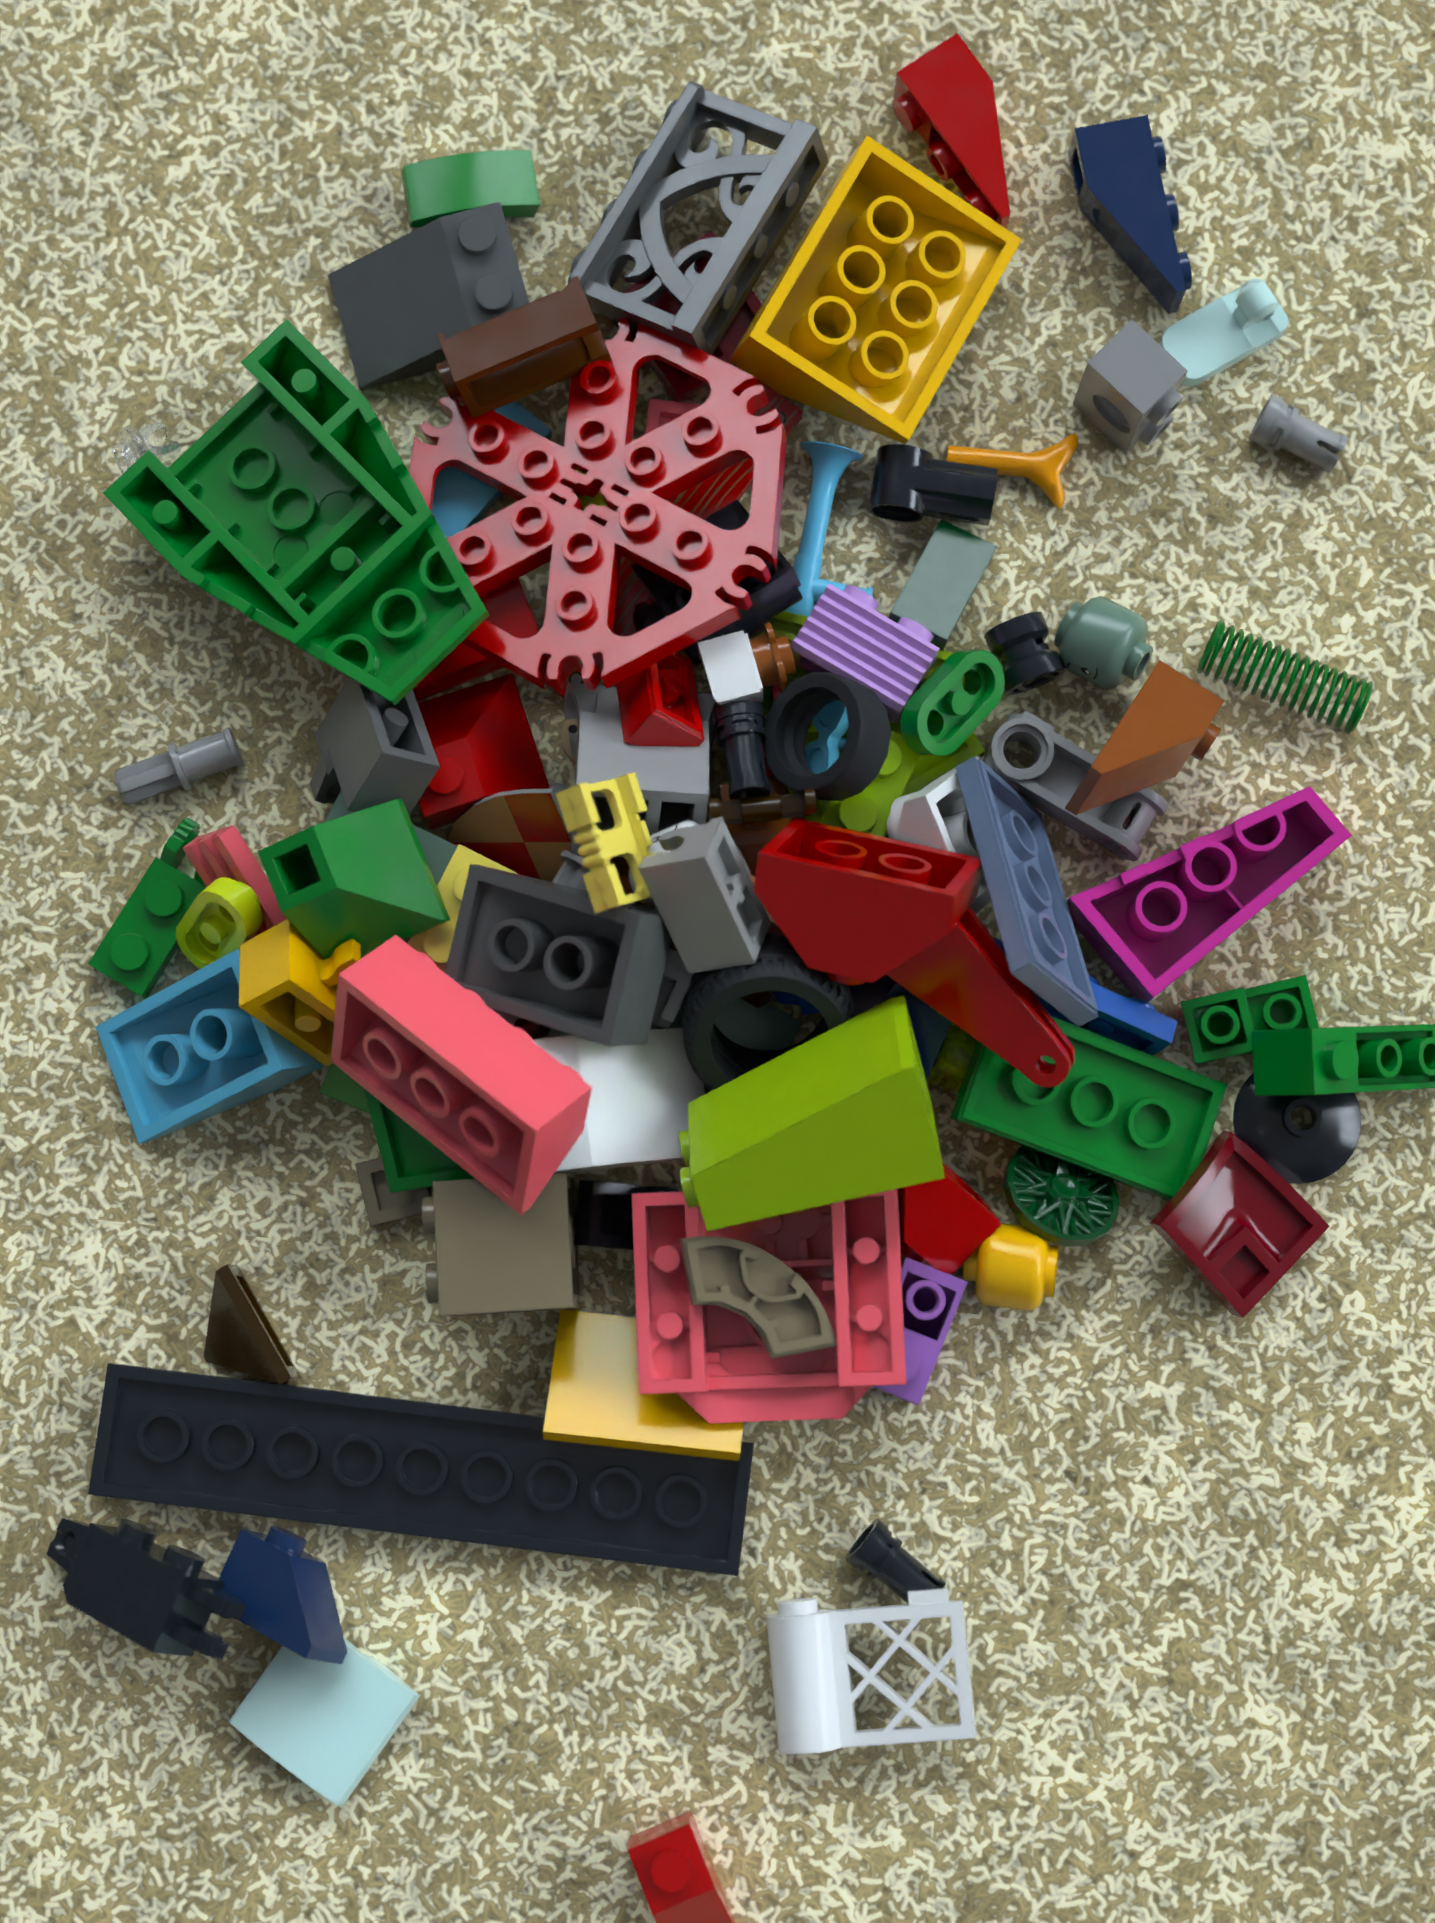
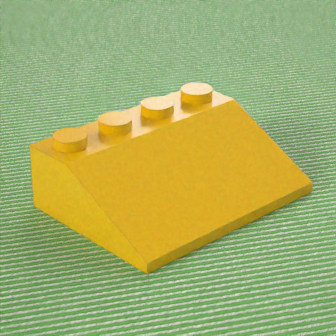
(877, 295)

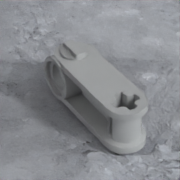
(1056, 776)

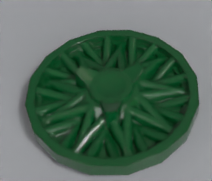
(1059, 1199)

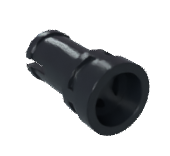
(741, 737)
(889, 1562)

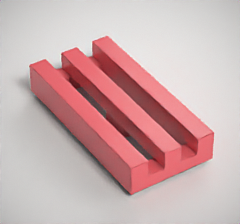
(227, 855)

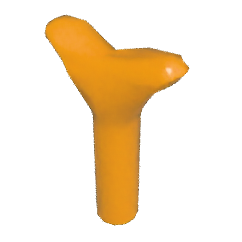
(1040, 466)

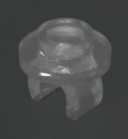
(135, 444)

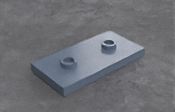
(1026, 892)

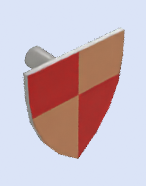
(517, 831)

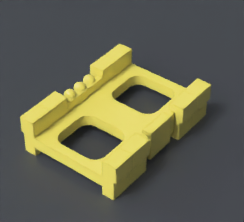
(627, 838)

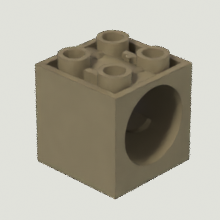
(497, 1258)

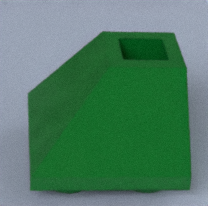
(355, 880)

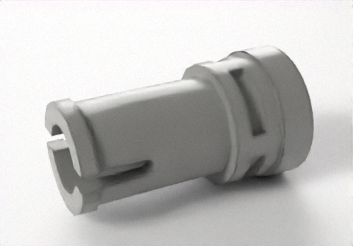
(1284, 428)

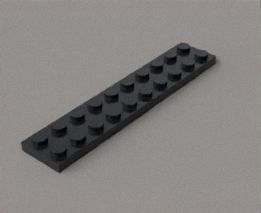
(411, 1470)

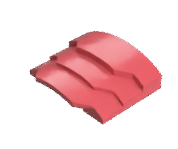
(718, 1359)

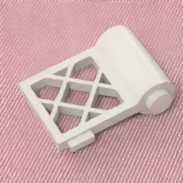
(815, 1677)

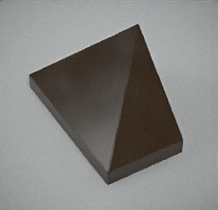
(242, 1334)

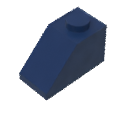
(285, 1593)

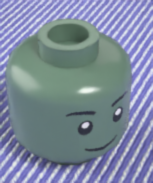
(1103, 642)

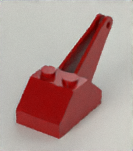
(905, 912)

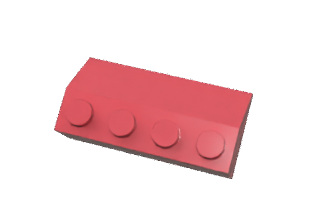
(457, 1071)

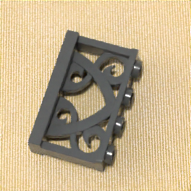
(673, 172)

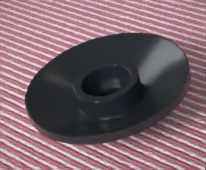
(1295, 1153)

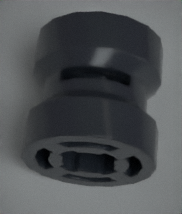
(1025, 656)

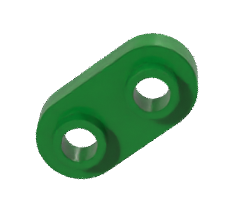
(946, 713)

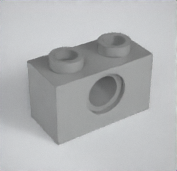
(1131, 388)

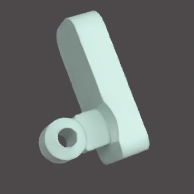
(1225, 331)

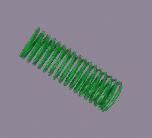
(1218, 638)

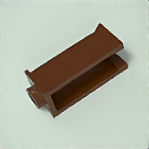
(522, 350)

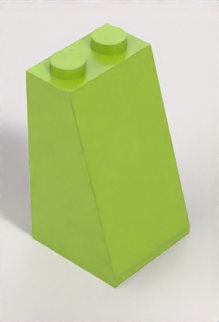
(815, 1125)

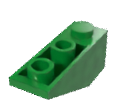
(1343, 1059)

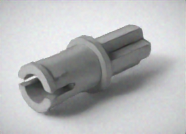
(178, 767)

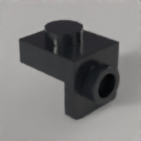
(606, 1213)

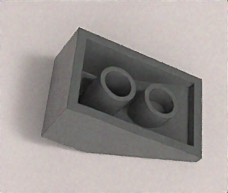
(424, 286)
(556, 962)

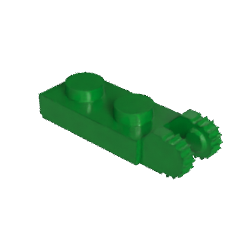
(145, 930)

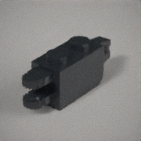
(141, 1588)

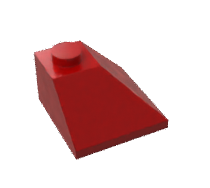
(480, 748)

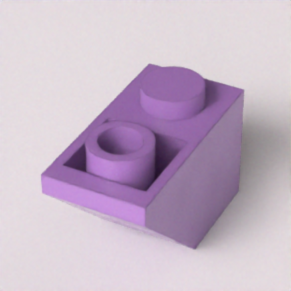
(928, 1311)

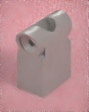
(670, 777)

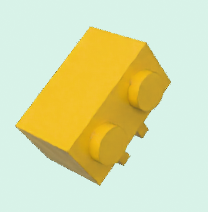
(293, 986)

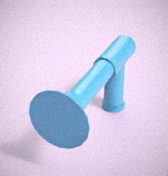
(827, 467)

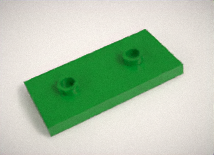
(1111, 1114)

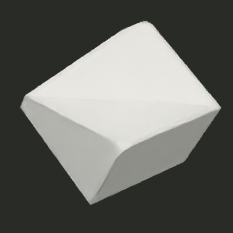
(731, 668)

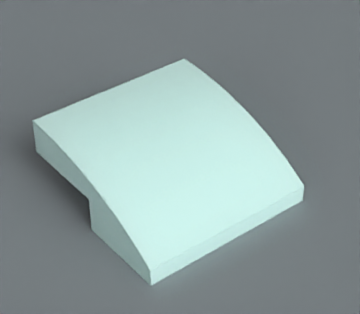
(325, 1717)

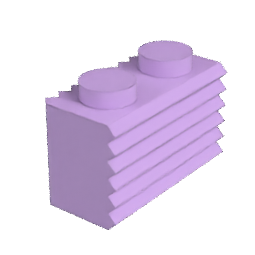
(863, 645)

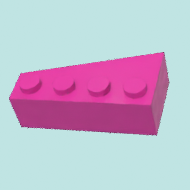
(1187, 902)

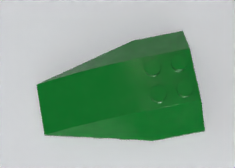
(309, 524)

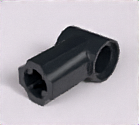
(915, 485)

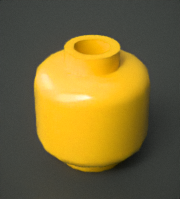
(1013, 1268)

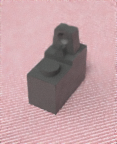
(373, 751)

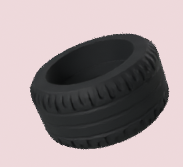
(776, 969)

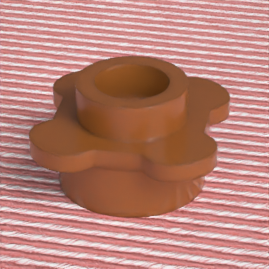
(773, 658)

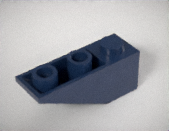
(1124, 198)

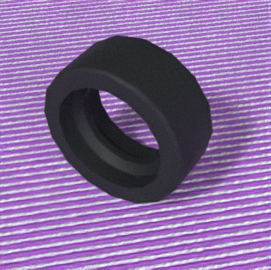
(865, 745)

